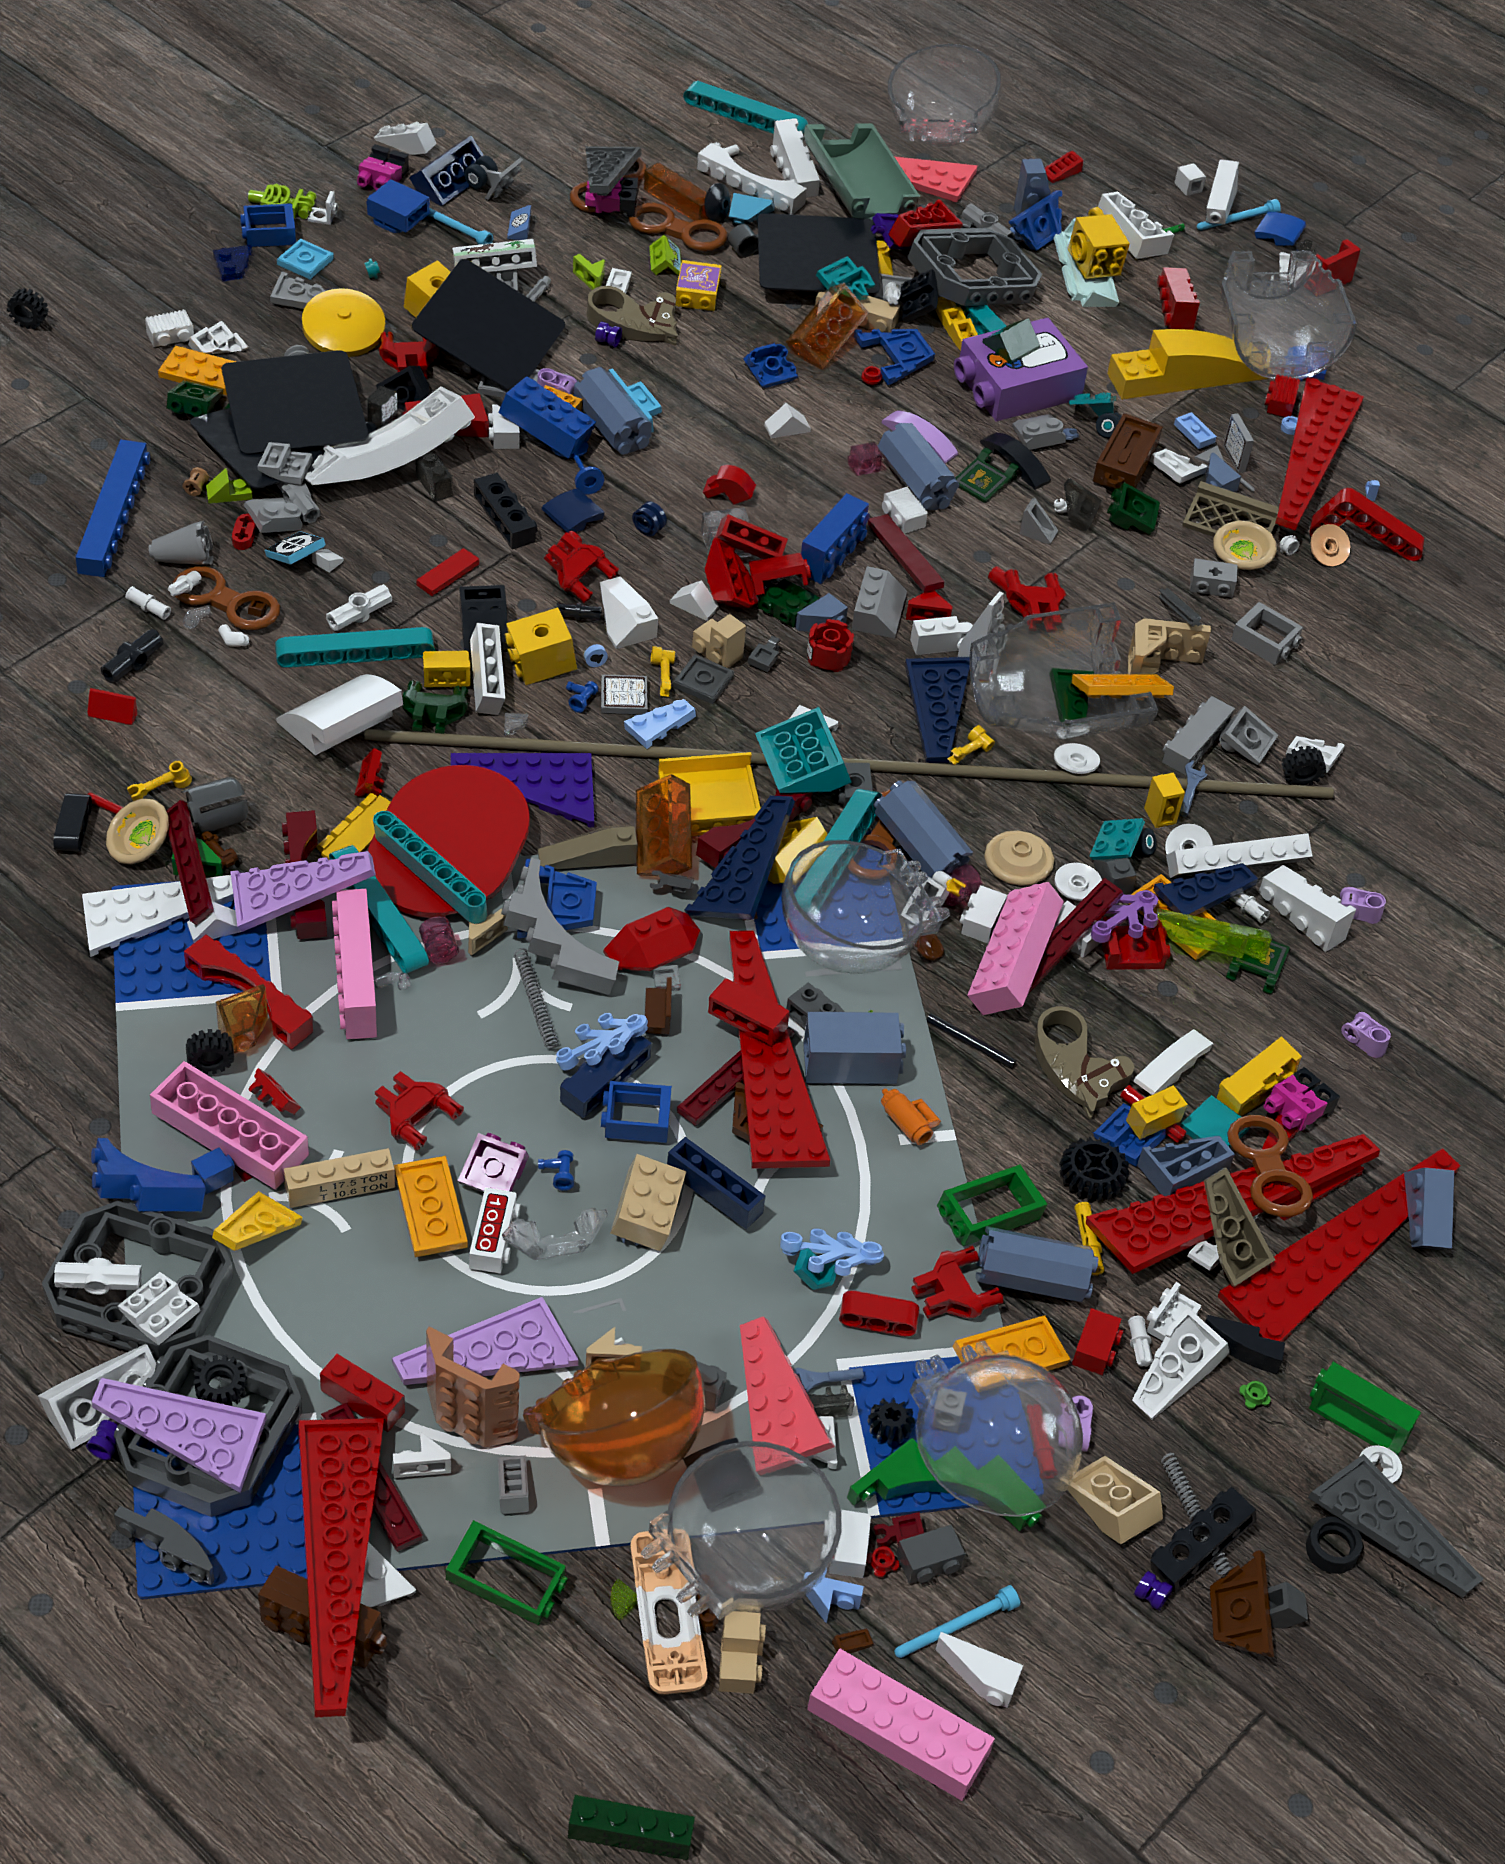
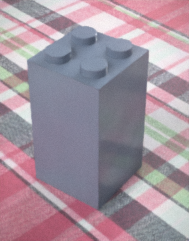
(853, 1047)

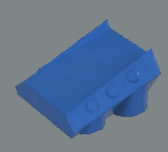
(770, 365)

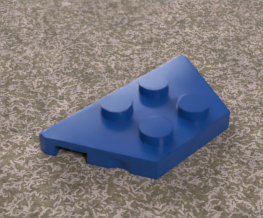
(1039, 222)

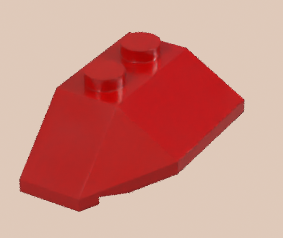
(728, 576)
(654, 940)

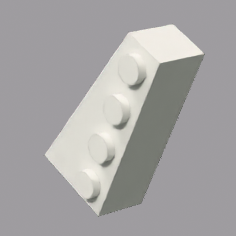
(793, 156)
(1144, 236)

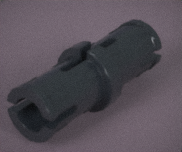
(580, 611)

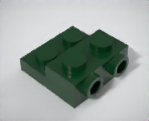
(193, 398)
(1133, 508)
(785, 601)

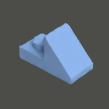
(835, 1592)

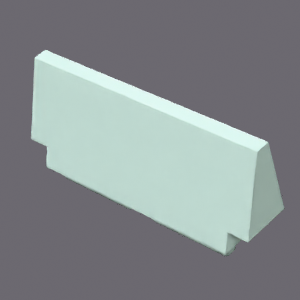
(1090, 291)

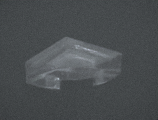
(514, 722)

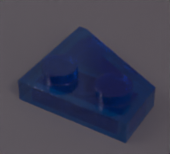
(232, 261)

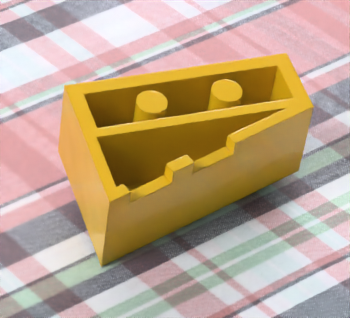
(1256, 1079)

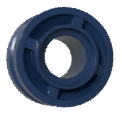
(649, 518)

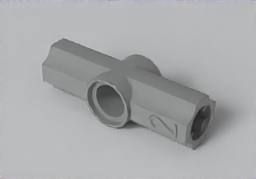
(985, 220)
(301, 497)

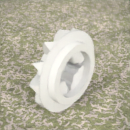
(1388, 1460)

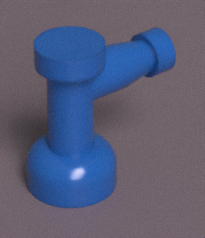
(579, 702)
(563, 1179)

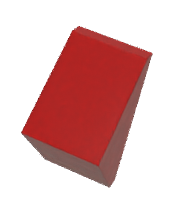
(928, 606)

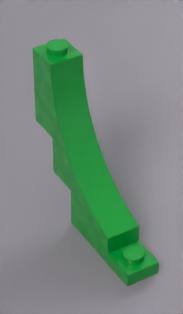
(905, 1474)

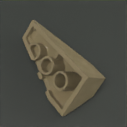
(595, 848)
(1237, 1236)

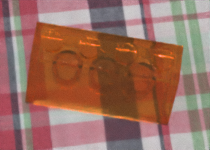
(675, 191)
(827, 326)
(664, 827)

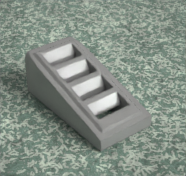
(515, 1500)

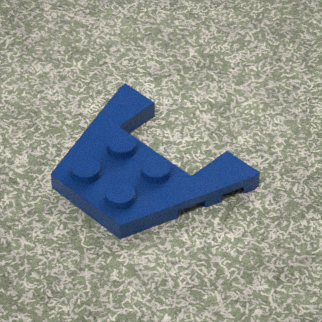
(904, 347)
(568, 898)

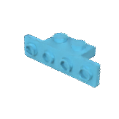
(641, 397)

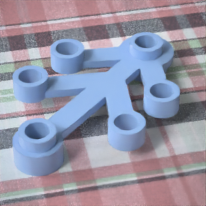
(603, 1039)
(859, 1253)

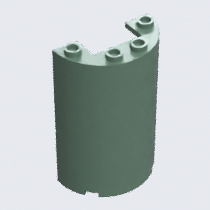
(863, 171)

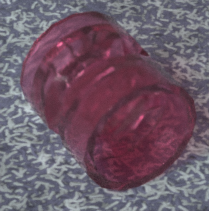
(968, 876)
(438, 940)

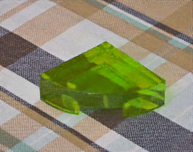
(622, 1598)

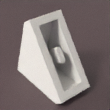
(786, 422)
(696, 600)
(216, 925)

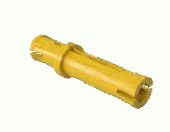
(1088, 1237)

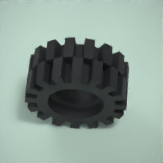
(29, 318)
(1306, 757)
(210, 1051)
(220, 1368)

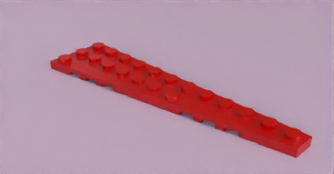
(1320, 429)
(777, 1103)
(1177, 1221)
(1317, 1264)
(337, 1499)

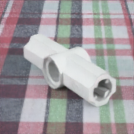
(359, 607)
(98, 1276)

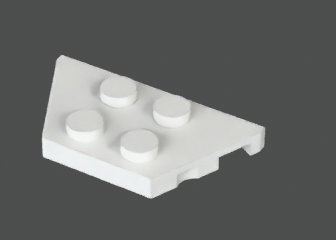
(382, 1581)

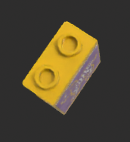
(698, 285)

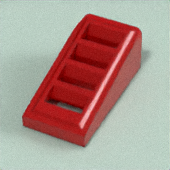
(1069, 164)

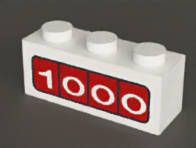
(495, 1214)

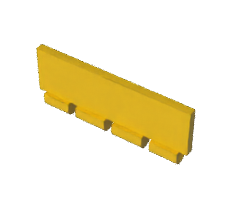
(356, 828)

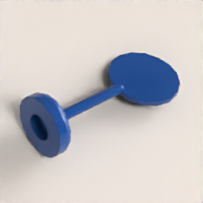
(589, 478)

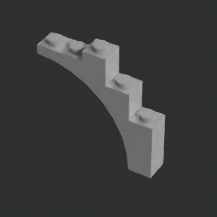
(570, 959)

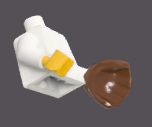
(939, 885)

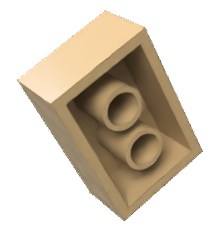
(648, 1202)

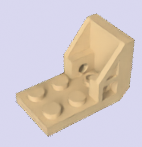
(1165, 640)

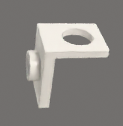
(329, 212)

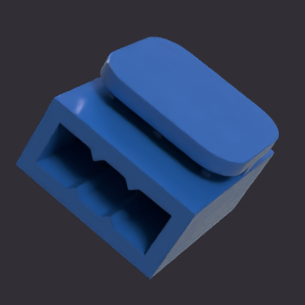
(397, 207)

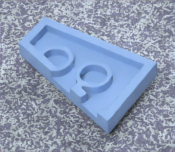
(657, 722)

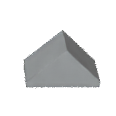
(1037, 523)

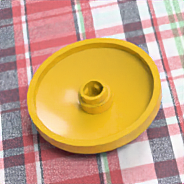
(343, 322)

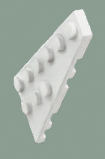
(141, 910)

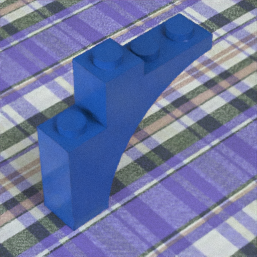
(146, 1186)

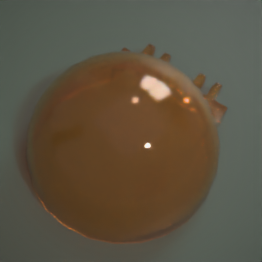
(624, 1417)

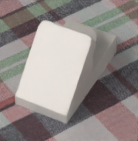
(429, 1461)

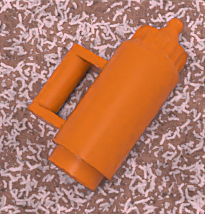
(908, 1117)

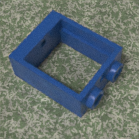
(268, 215)
(637, 1094)

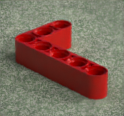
(1371, 518)

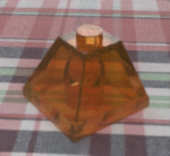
(243, 1017)

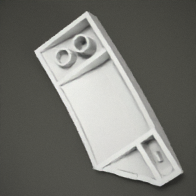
(397, 443)

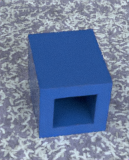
(214, 1169)

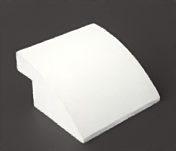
(342, 712)

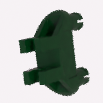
(434, 707)

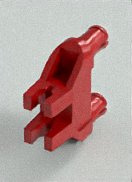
(407, 353)
(573, 561)
(1034, 599)
(412, 1105)
(952, 1289)

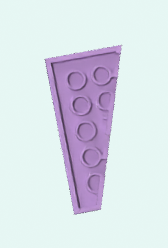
(288, 886)
(520, 1338)
(199, 1431)

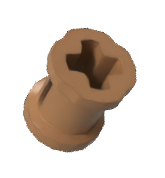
(195, 481)

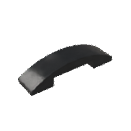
(1032, 470)

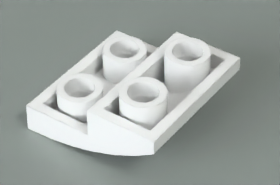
(159, 1308)

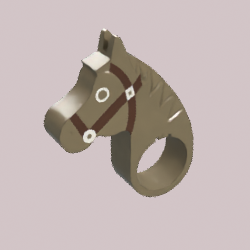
(637, 322)
(1072, 1070)

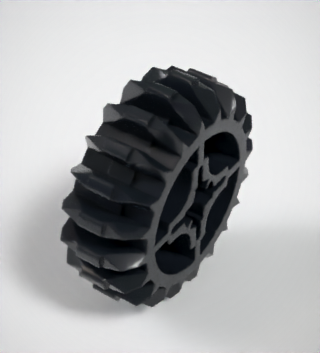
(1094, 1178)

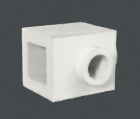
(1190, 179)

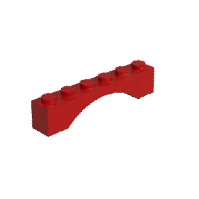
(214, 963)

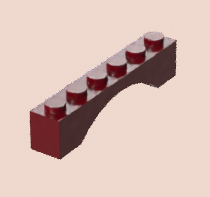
(302, 839)
(717, 841)

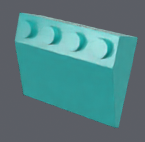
(803, 754)

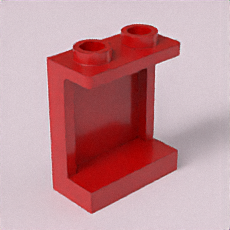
(1344, 263)
(777, 568)
(1136, 953)

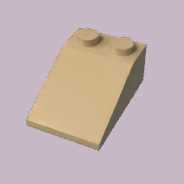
(1116, 1499)

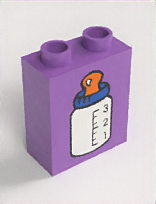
(1029, 384)

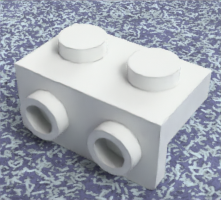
(1171, 1307)

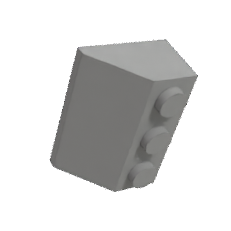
(879, 603)

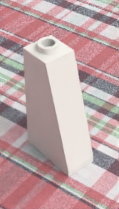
(1222, 192)

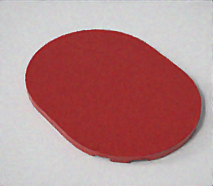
(467, 818)

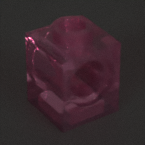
(865, 458)

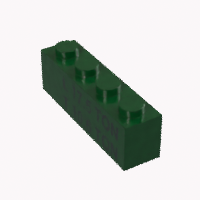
(631, 1827)

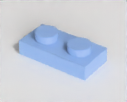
(1195, 430)

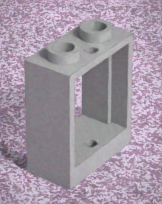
(1259, 644)

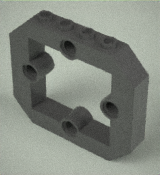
(1016, 272)
(145, 1227)
(191, 1486)

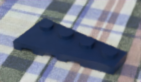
(1205, 890)

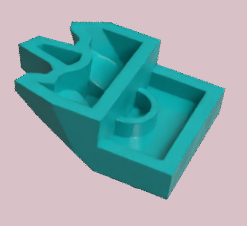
(846, 272)

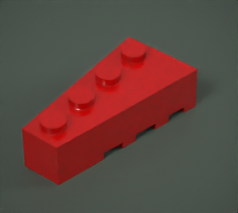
(931, 217)

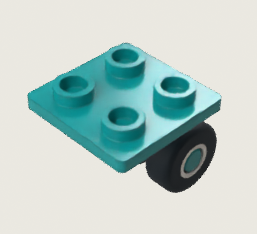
(1103, 406)
(1120, 839)

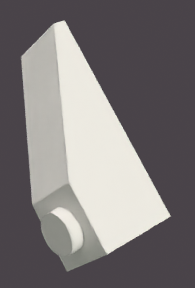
(984, 1671)

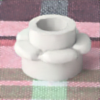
(1289, 545)

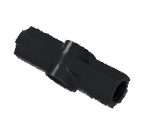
(132, 656)

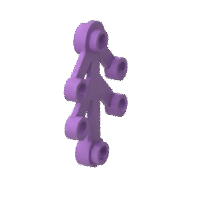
(1141, 901)

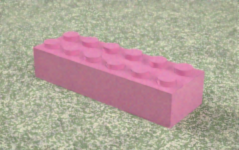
(1015, 948)
(354, 964)
(229, 1121)
(900, 1724)

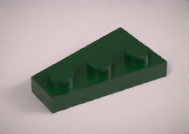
(1069, 700)

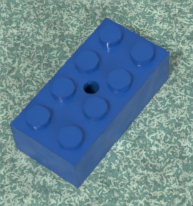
(547, 417)
(835, 537)

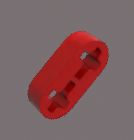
(239, 531)

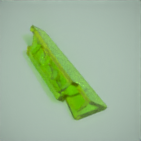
(1215, 935)

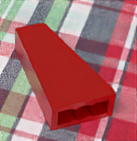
(479, 425)

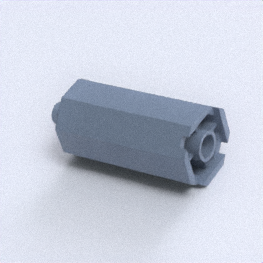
(613, 411)
(918, 466)
(922, 829)
(1036, 1264)

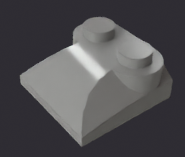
(1040, 431)
(274, 515)
(1247, 736)

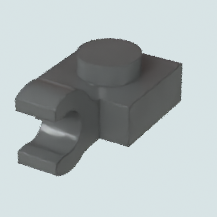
(765, 655)
(678, 882)

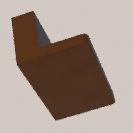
(658, 1008)

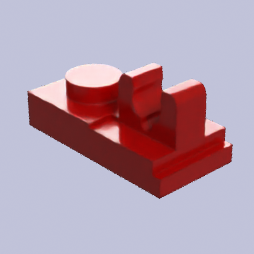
(367, 779)
(273, 1089)

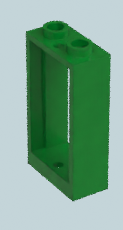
(1020, 1185)
(1369, 1399)
(516, 1550)

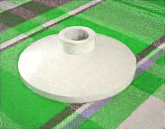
(1076, 758)
(1187, 834)
(1076, 880)

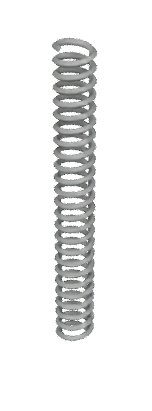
(536, 999)
(1192, 1503)

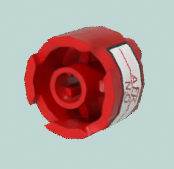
(830, 645)

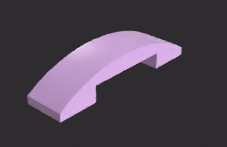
(931, 434)

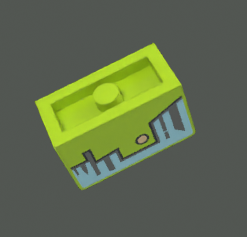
(663, 255)

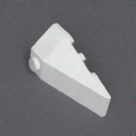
(626, 614)
(986, 624)
(1182, 1360)
(70, 1402)

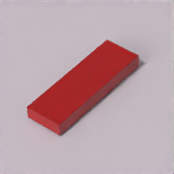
(447, 572)

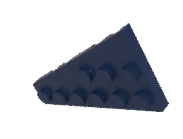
(937, 697)
(745, 869)

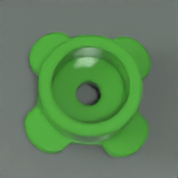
(1258, 1389)

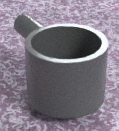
(743, 240)

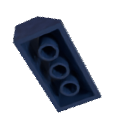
(445, 175)

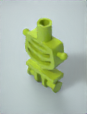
(281, 195)

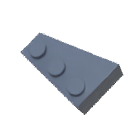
(1032, 185)
(1184, 1164)
(1430, 1207)

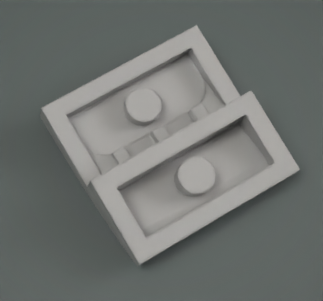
(283, 464)

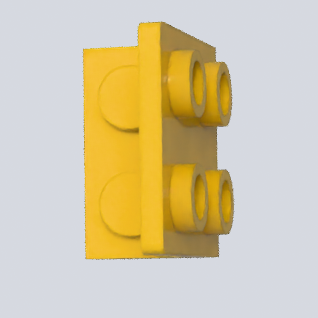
(446, 668)

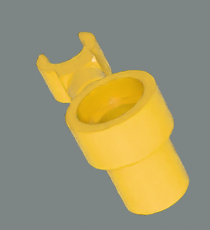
(664, 659)
(978, 740)
(178, 775)

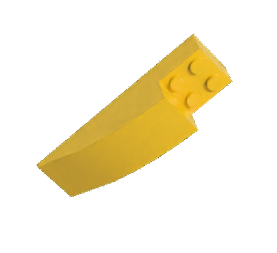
(1177, 363)

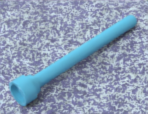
(1270, 206)
(481, 237)
(1005, 1600)

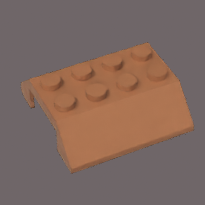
(467, 1402)

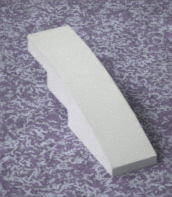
(1172, 1062)

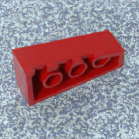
(1178, 298)

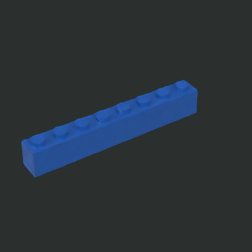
(112, 508)

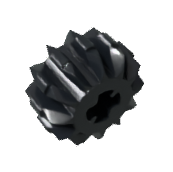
(891, 1421)

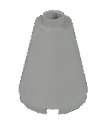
(184, 546)

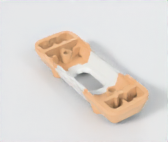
(675, 1662)

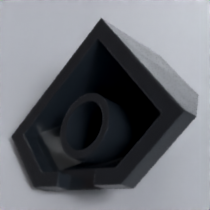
(408, 384)

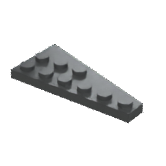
(608, 166)
(1380, 1511)

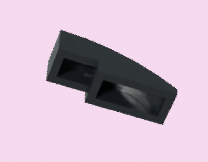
(1247, 1345)

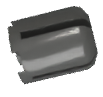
(212, 793)

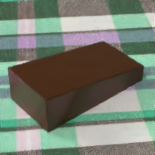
(256, 608)
(853, 1641)

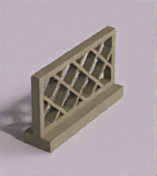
(1229, 501)

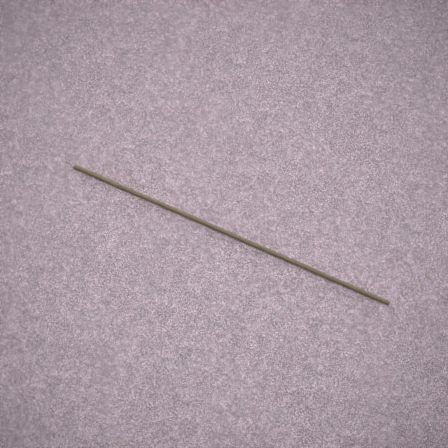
(875, 765)

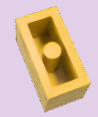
(1164, 800)
(1156, 1112)

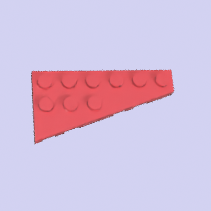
(938, 177)
(776, 1398)

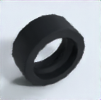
(1328, 1562)

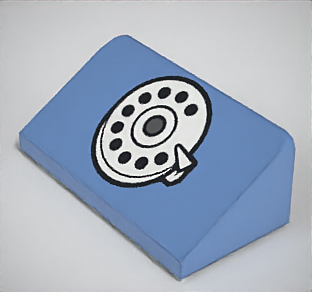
(519, 223)

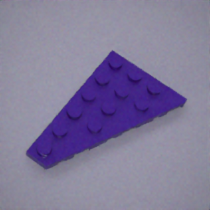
(551, 780)

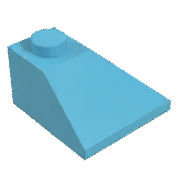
(748, 208)

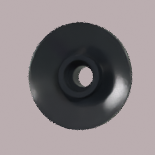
(717, 202)

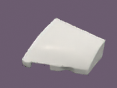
(217, 340)

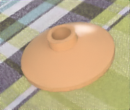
(1336, 540)

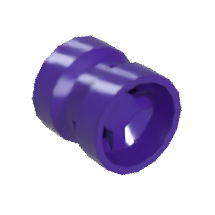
(608, 334)
(103, 1443)
(1158, 1595)

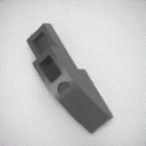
(175, 1544)

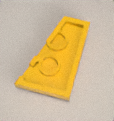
(255, 1221)

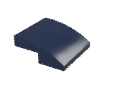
(572, 510)

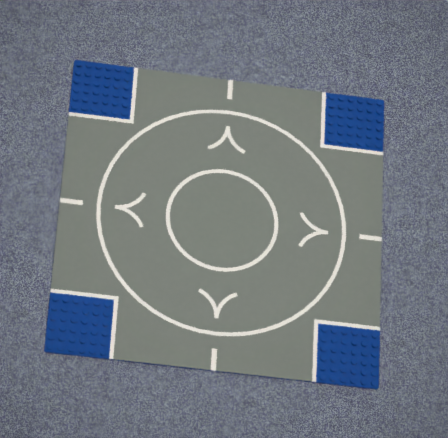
(359, 1292)

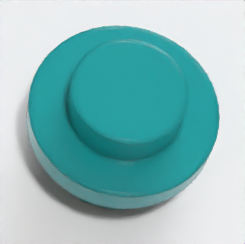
(372, 268)

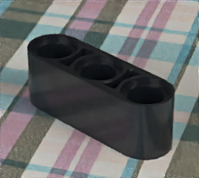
(72, 822)

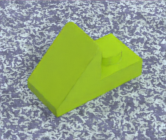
(589, 273)
(226, 490)

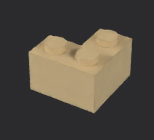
(721, 641)
(740, 1646)

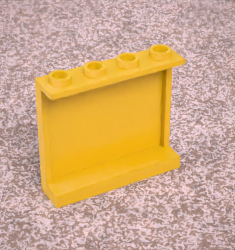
(719, 788)

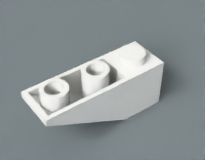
(408, 138)

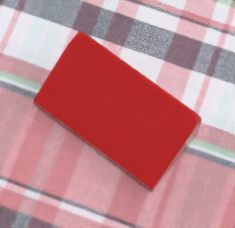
(112, 706)

